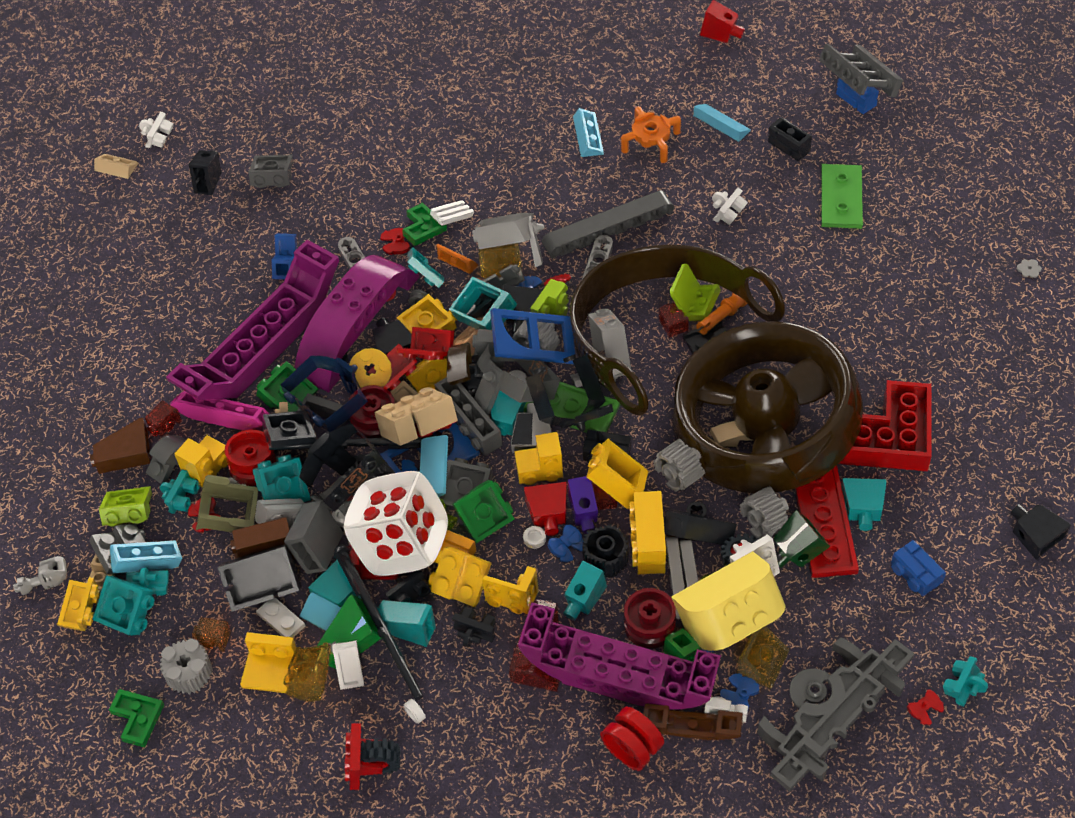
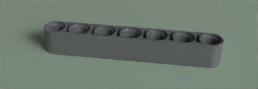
(607, 223)

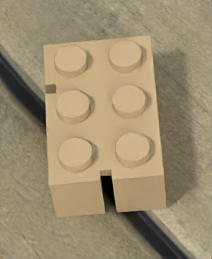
(427, 408)

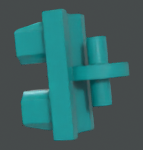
(176, 489)
(153, 580)
(969, 681)

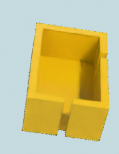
(647, 533)

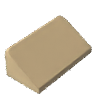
(114, 165)

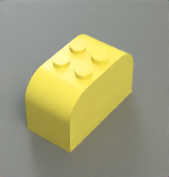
(730, 603)

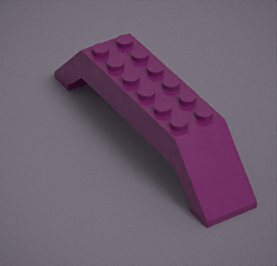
(265, 332)

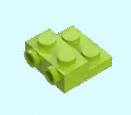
(552, 299)
(125, 506)

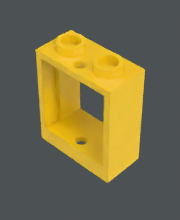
(609, 480)

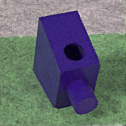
(582, 503)

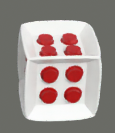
(396, 523)

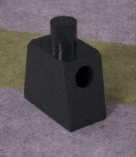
(205, 165)
(524, 298)
(390, 334)
(1039, 528)

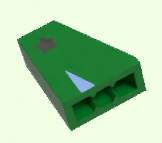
(349, 625)

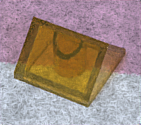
(762, 657)

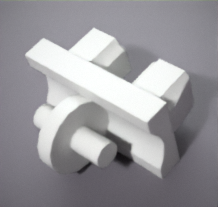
(152, 130)
(735, 201)

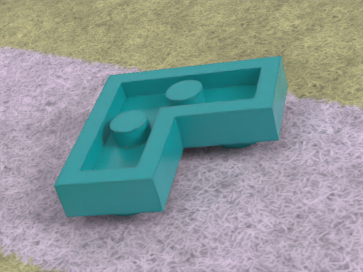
(419, 263)

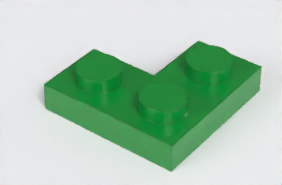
(424, 225)
(140, 711)

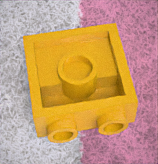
(427, 314)
(459, 576)

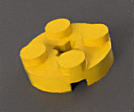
(381, 363)

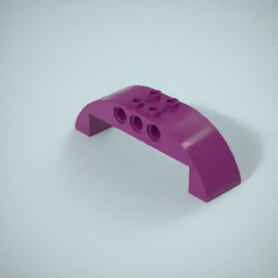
(349, 312)

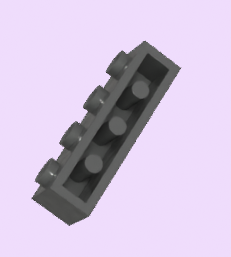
(472, 418)

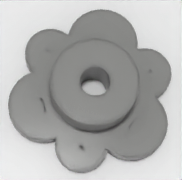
(1029, 268)

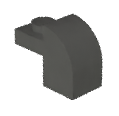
(164, 457)

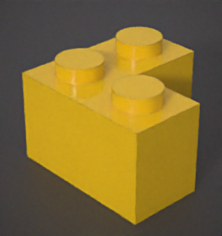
(201, 458)
(540, 462)

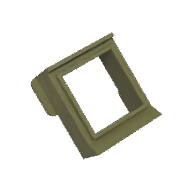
(222, 488)

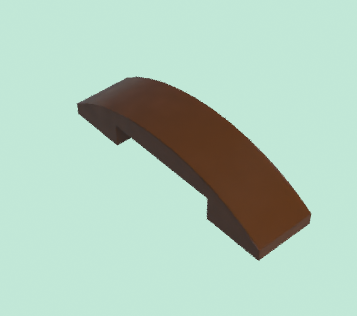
(695, 725)

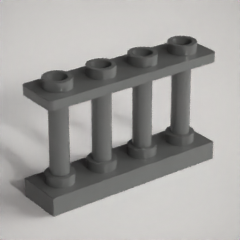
(861, 70)

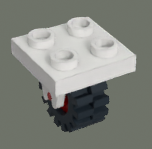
(744, 545)

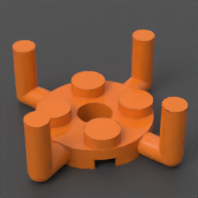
(651, 137)

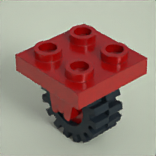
(368, 756)

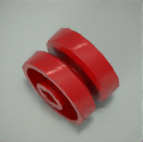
(243, 454)
(632, 738)

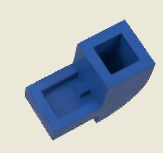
(284, 253)

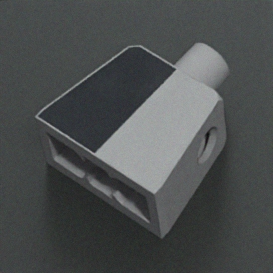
(525, 429)

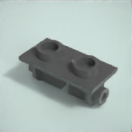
(510, 275)

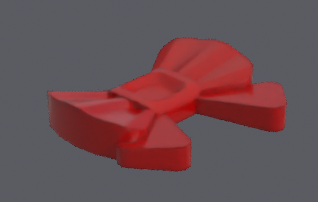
(919, 708)

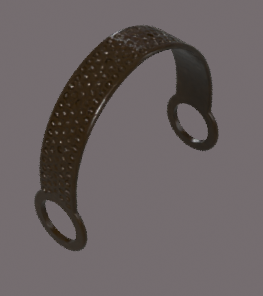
(649, 264)

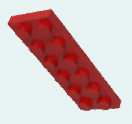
(826, 509)

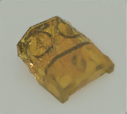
(497, 258)
(308, 673)

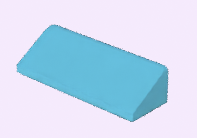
(721, 121)
(585, 133)
(434, 462)
(149, 555)
(319, 611)

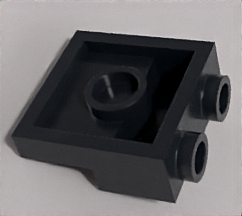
(288, 429)

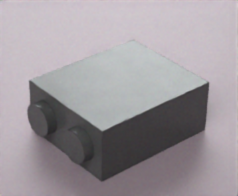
(313, 537)

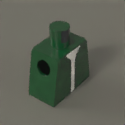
(799, 541)

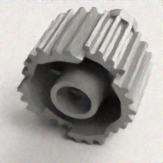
(547, 336)
(679, 465)
(765, 512)
(185, 666)

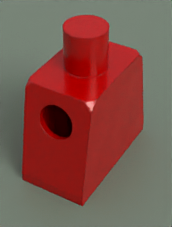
(720, 23)
(547, 505)

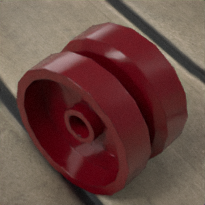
(365, 417)
(649, 617)

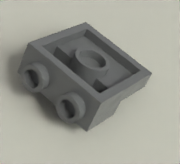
(271, 170)
(463, 478)
(121, 535)

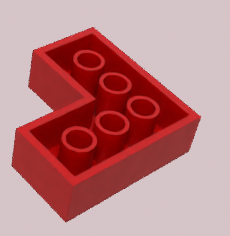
(901, 435)

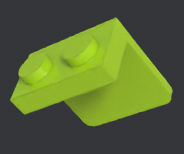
(691, 297)

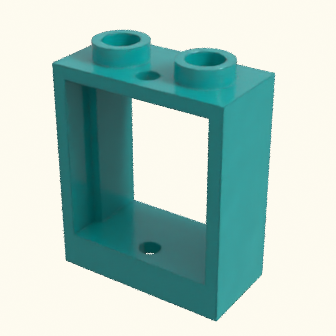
(471, 293)

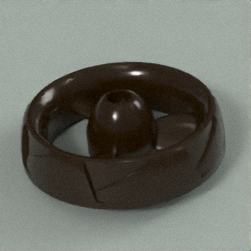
(769, 405)

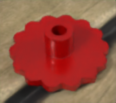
(562, 277)

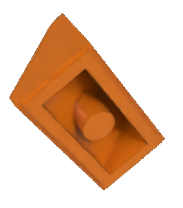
(456, 259)

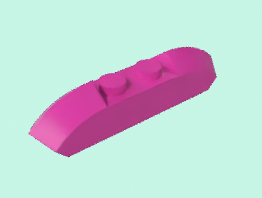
(220, 412)

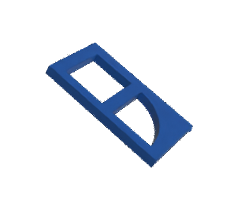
(508, 348)
(461, 449)

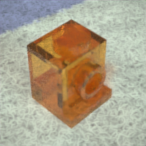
(212, 633)

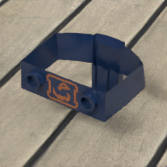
(347, 376)

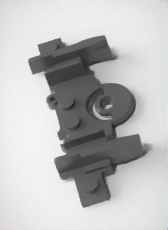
(816, 723)

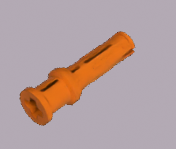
(727, 308)

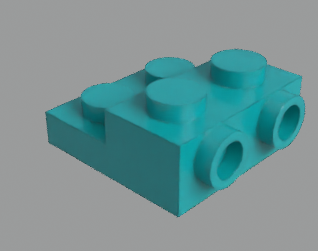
(281, 479)
(123, 606)

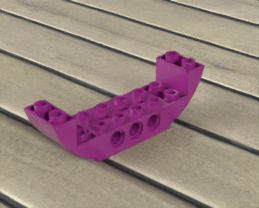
(615, 666)

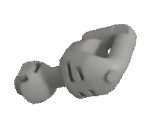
(46, 576)

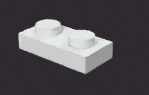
(280, 618)

